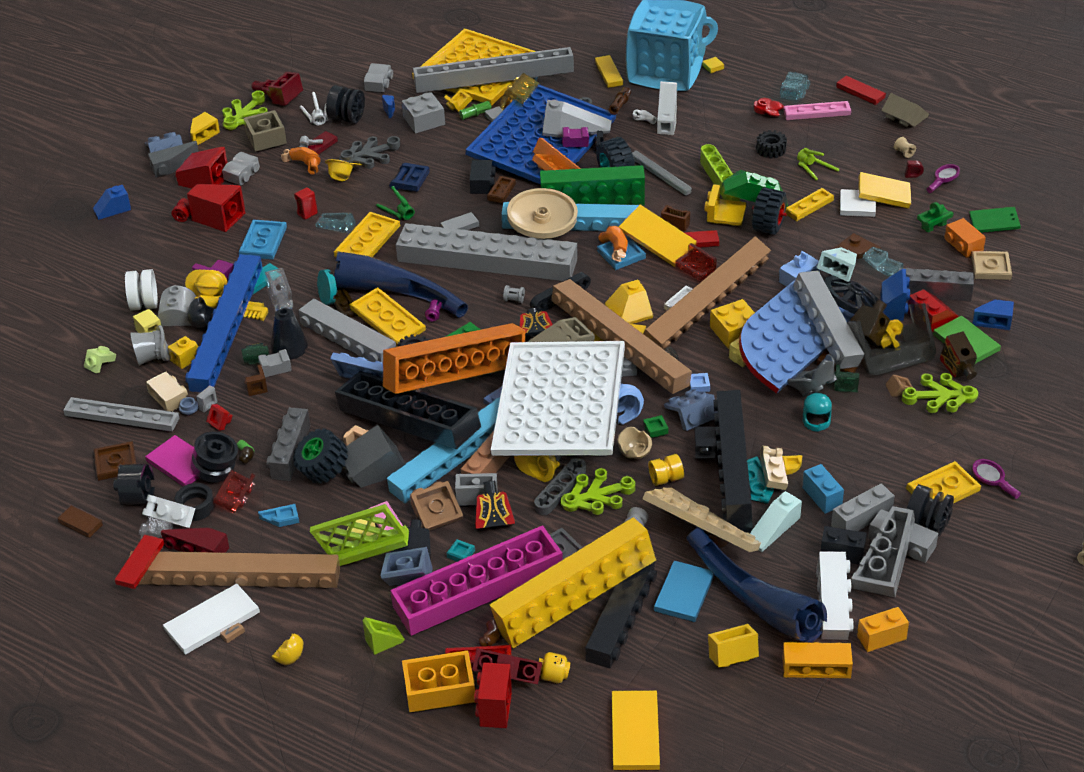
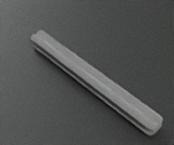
(661, 173)

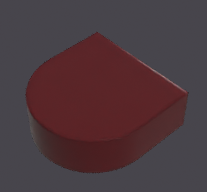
(913, 169)

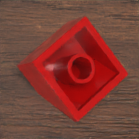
(937, 311)

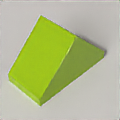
(381, 635)

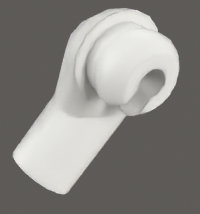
(643, 115)

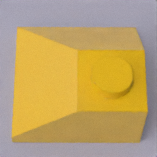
(630, 302)

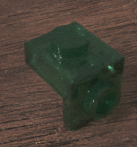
(846, 381)

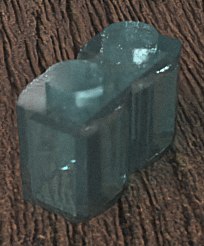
(794, 86)

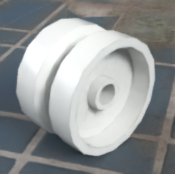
(141, 289)

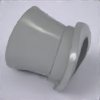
(150, 345)

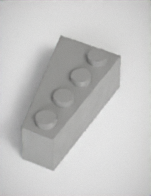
(884, 561)

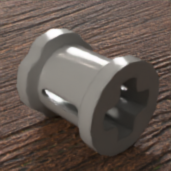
(513, 294)

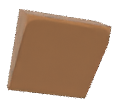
(897, 385)

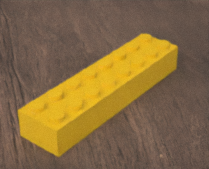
(573, 582)

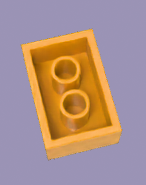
(438, 681)

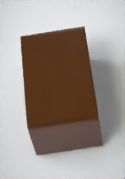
(677, 218)

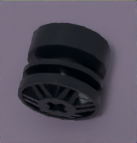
(345, 104)
(934, 511)

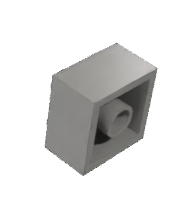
(423, 112)

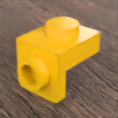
(458, 101)

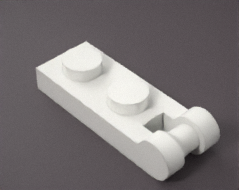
(169, 511)

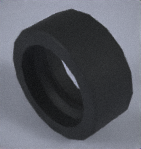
(197, 490)

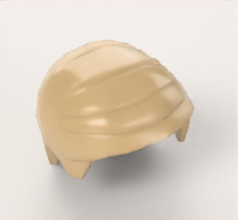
(634, 443)

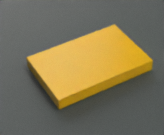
(884, 190)
(950, 480)

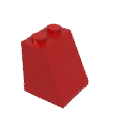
(202, 168)
(216, 205)

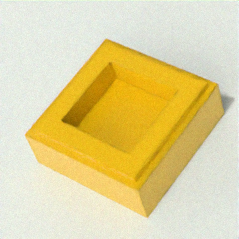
(713, 64)

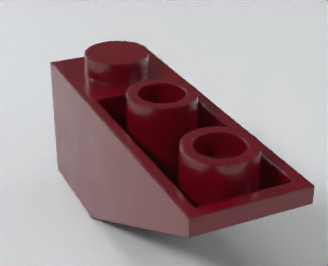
(196, 540)

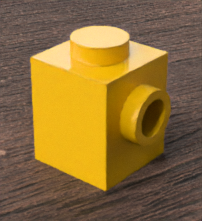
(183, 352)

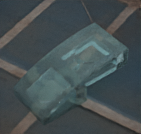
(879, 260)

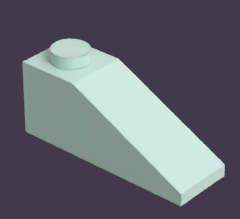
(777, 519)

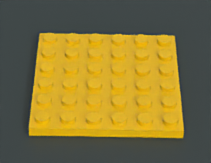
(472, 46)

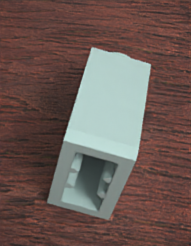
(838, 263)

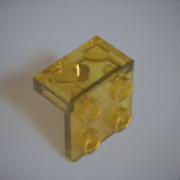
(520, 90)

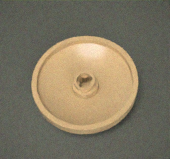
(542, 213)

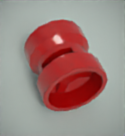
(181, 210)

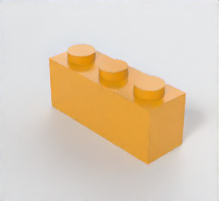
(817, 660)

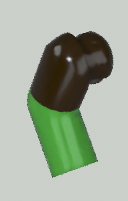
(246, 450)

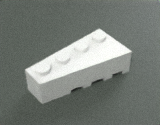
(833, 593)

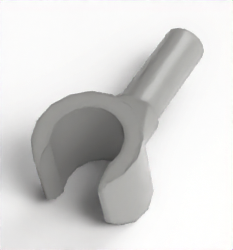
(305, 141)

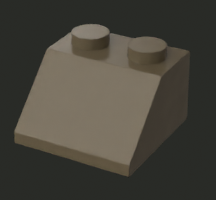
(904, 111)

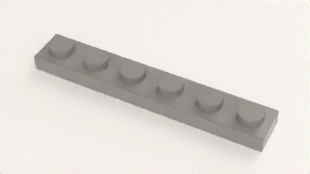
(121, 414)

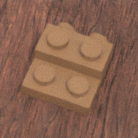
(436, 505)

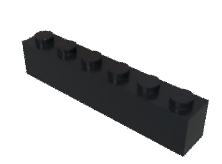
(619, 617)

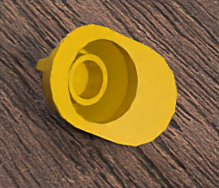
(340, 169)
(206, 282)
(537, 466)

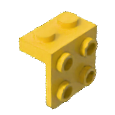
(723, 210)

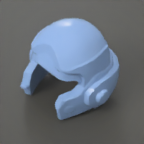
(629, 402)

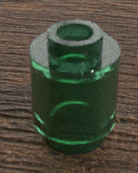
(251, 352)

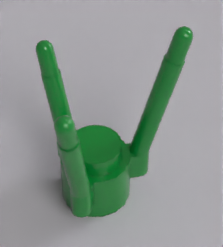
(404, 209)

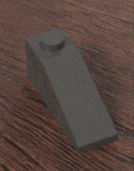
(170, 159)

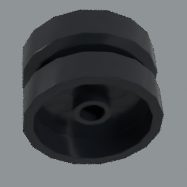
(214, 456)

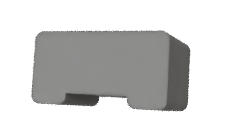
(275, 363)

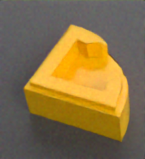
(792, 463)

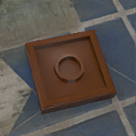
(110, 457)

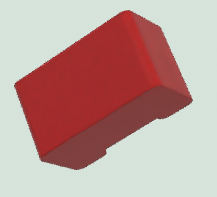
(306, 203)

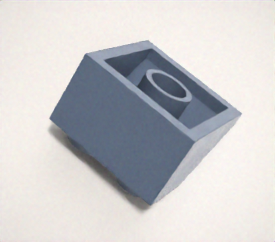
(406, 566)

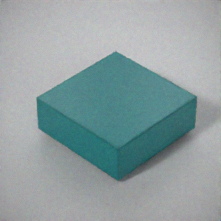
(460, 550)

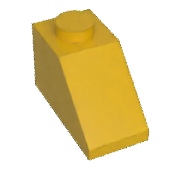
(204, 128)

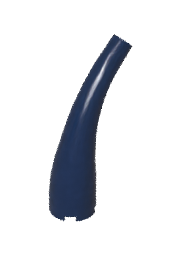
(368, 273)
(780, 608)

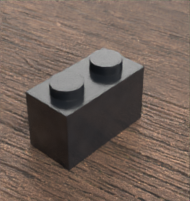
(482, 176)
(844, 541)

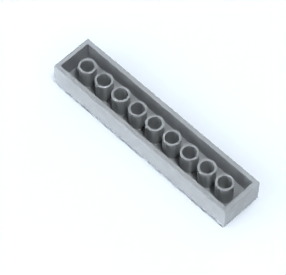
(487, 252)

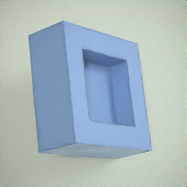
(700, 382)

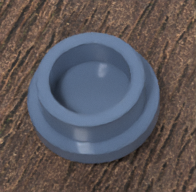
(188, 406)

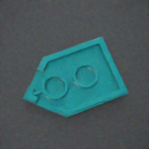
(757, 482)

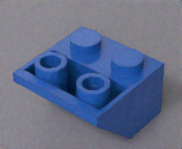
(895, 295)

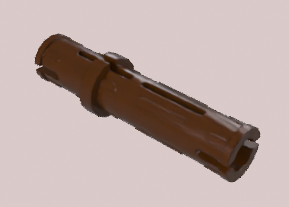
(621, 99)

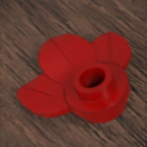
(766, 105)

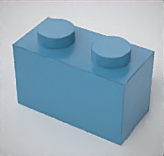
(822, 488)

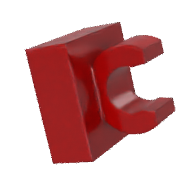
(218, 417)

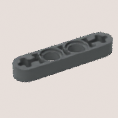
(556, 484)

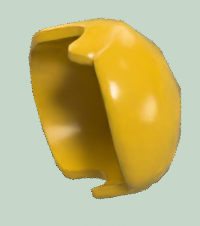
(289, 650)

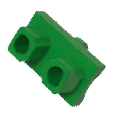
(936, 215)

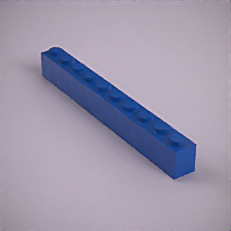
(224, 324)

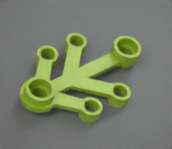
(232, 122)
(964, 394)
(575, 500)

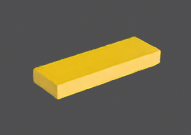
(609, 71)
(809, 204)

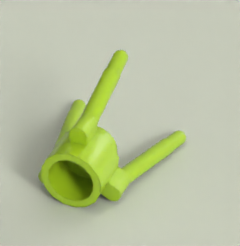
(807, 157)

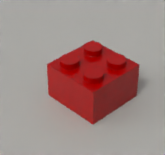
(493, 695)

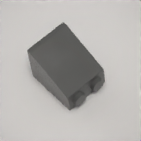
(372, 458)

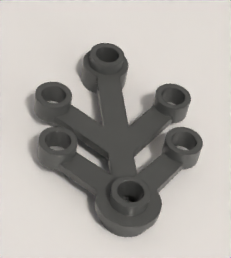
(370, 151)

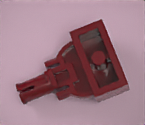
(282, 89)

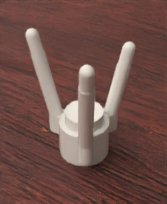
(318, 116)

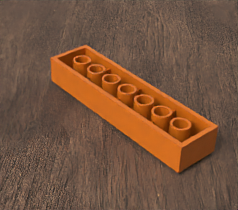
(449, 358)

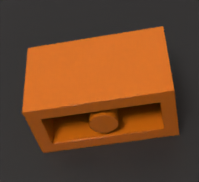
(964, 237)

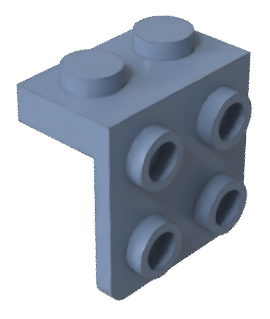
(169, 140)
(693, 408)

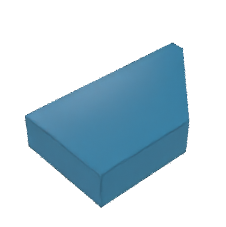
(280, 516)

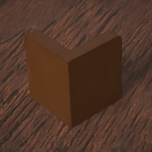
(257, 383)

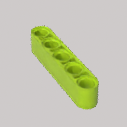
(716, 168)

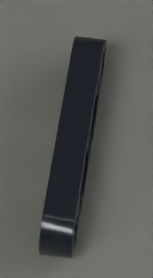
(543, 300)

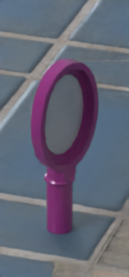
(944, 174)
(992, 474)

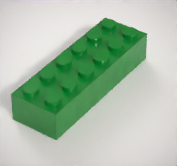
(598, 185)

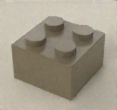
(265, 130)

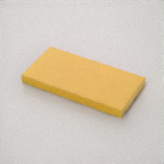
(656, 234)
(369, 235)
(387, 316)
(635, 730)

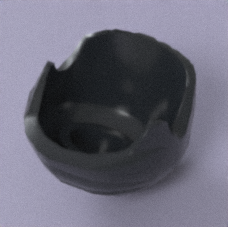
(199, 313)

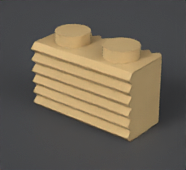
(166, 391)

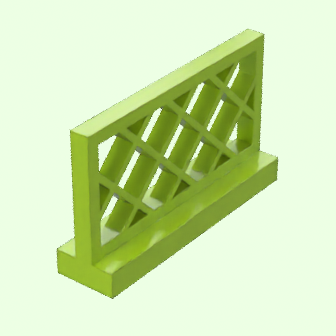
(365, 545)

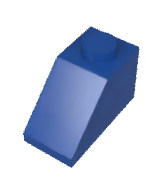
(112, 202)
(994, 315)

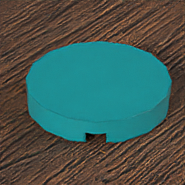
(326, 287)

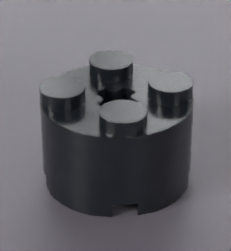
(134, 483)

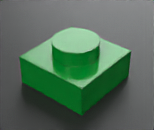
(655, 426)

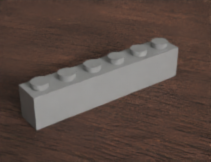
(828, 319)
(344, 331)

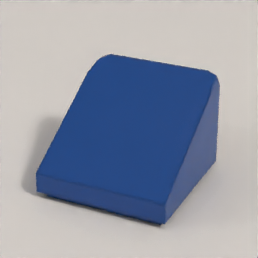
(388, 105)

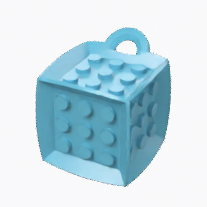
(667, 43)

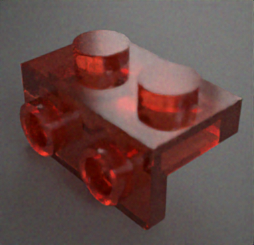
(697, 263)
(233, 491)

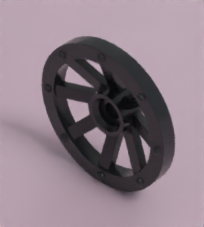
(852, 291)

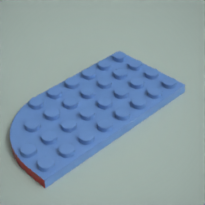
(781, 339)

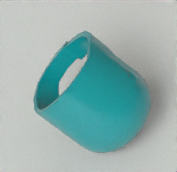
(817, 404)

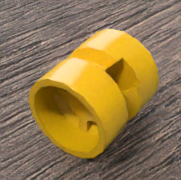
(669, 469)

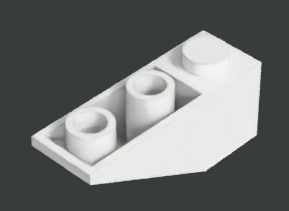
(667, 108)

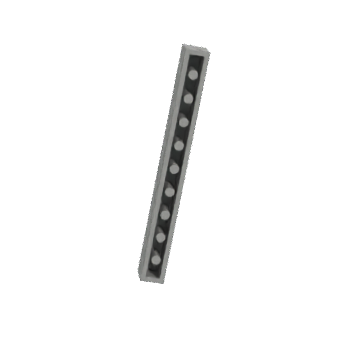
(493, 69)

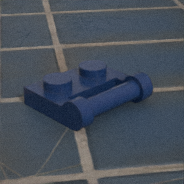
(414, 178)

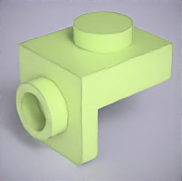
(96, 357)

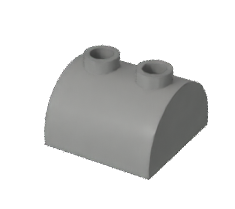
(175, 305)

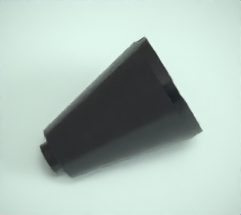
(287, 334)

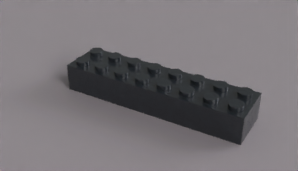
(409, 411)
(733, 460)

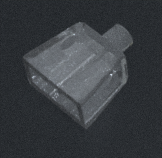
(279, 298)

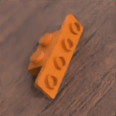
(550, 158)

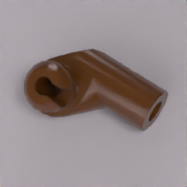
(491, 635)

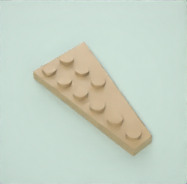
(699, 515)

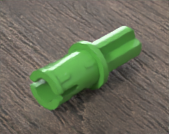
(474, 110)

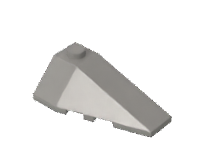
(562, 114)

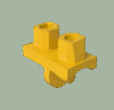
(894, 328)

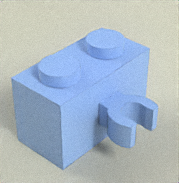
(799, 264)

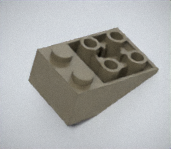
(565, 331)

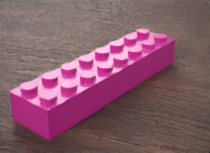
(474, 580)

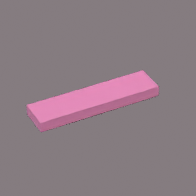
(817, 110)

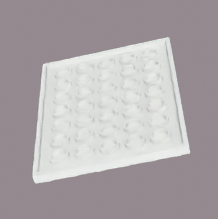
(559, 399)

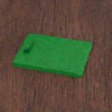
(995, 219)

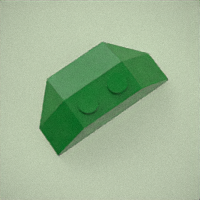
(748, 185)

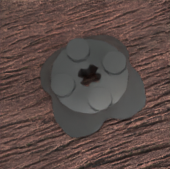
(813, 380)

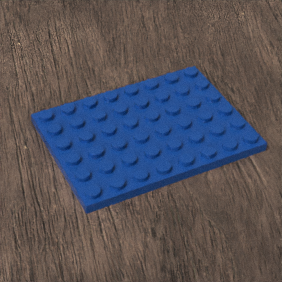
(516, 130)

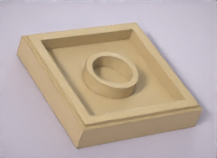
(991, 265)

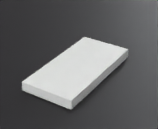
(210, 618)

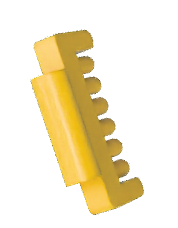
(256, 309)

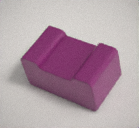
(575, 137)

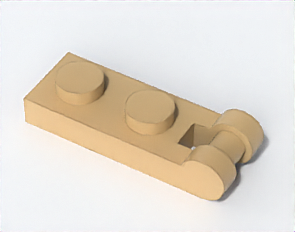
(773, 467)

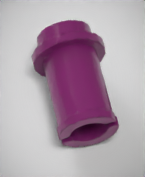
(432, 314)

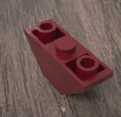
(521, 668)

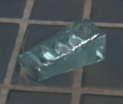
(336, 221)

